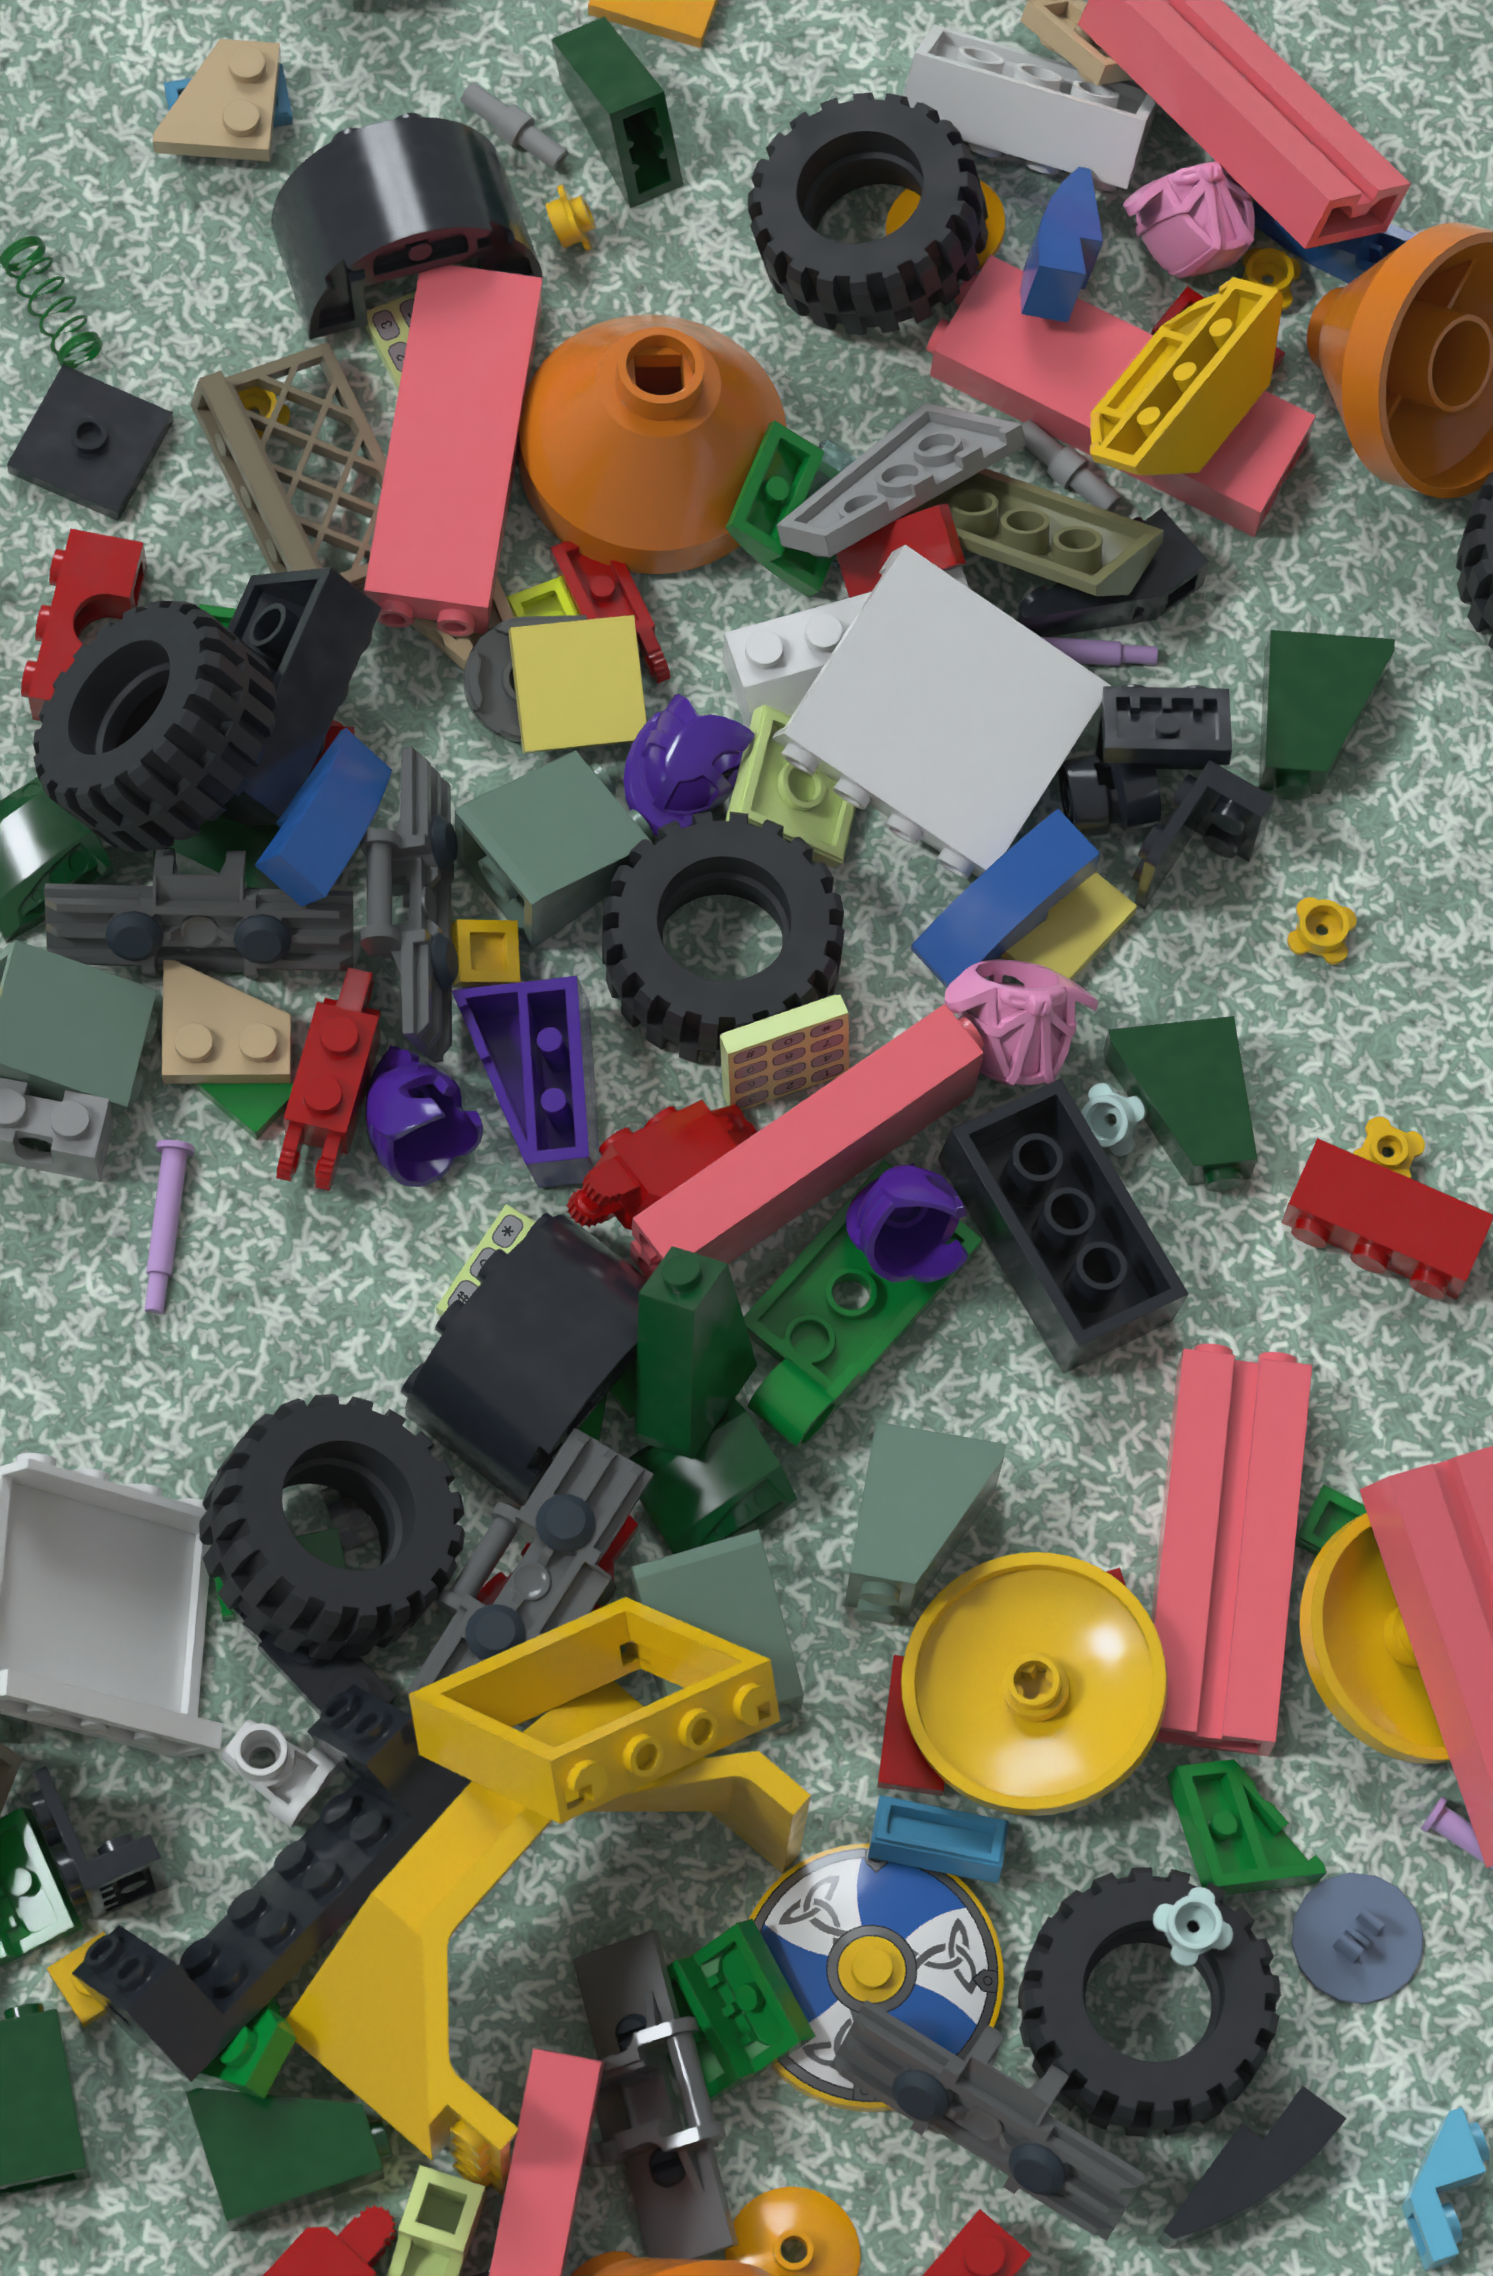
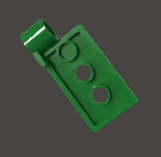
(822, 1345)

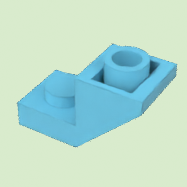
(1450, 2163)

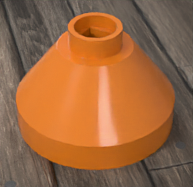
(1415, 361)
(644, 440)

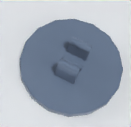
(1357, 1938)

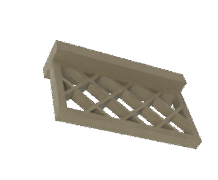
(257, 480)

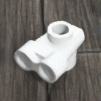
(288, 1783)

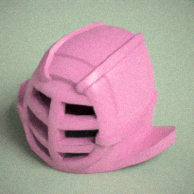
(1194, 219)
(1021, 1026)

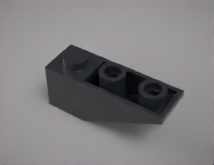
(1169, 578)

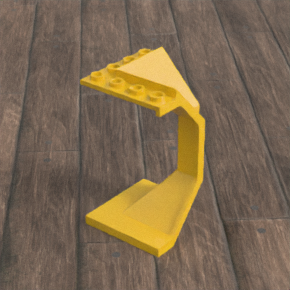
(382, 1994)

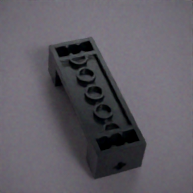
(316, 1883)

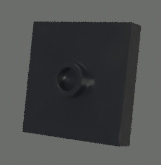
(90, 442)

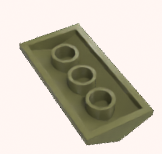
(1049, 533)

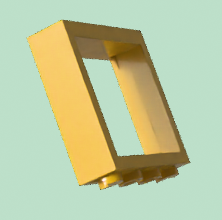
(471, 1714)

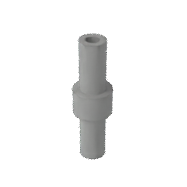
(514, 126)
(1069, 467)

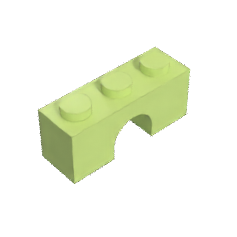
(437, 2225)

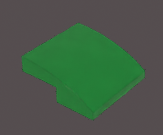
(769, 494)
(32, 1893)
(740, 2007)

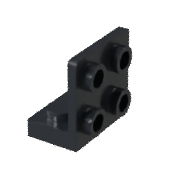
(1164, 726)
(1217, 806)
(119, 1876)

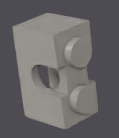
(75, 1127)

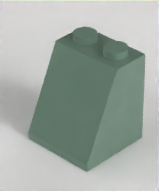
(548, 844)
(72, 1026)
(914, 1512)
(728, 1594)

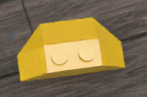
(1190, 383)

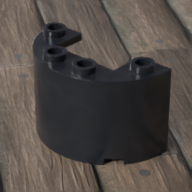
(390, 207)
(528, 1354)

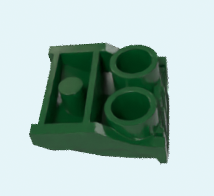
(40, 847)
(722, 1492)

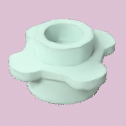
(1128, 1114)
(1195, 1907)

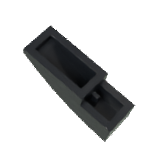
(1254, 2168)

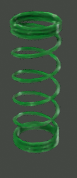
(36, 258)

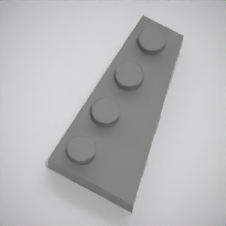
(897, 474)

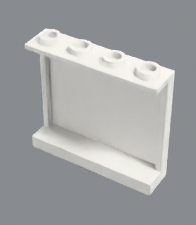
(941, 715)
(102, 1607)

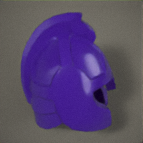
(681, 764)
(417, 1119)
(905, 1225)

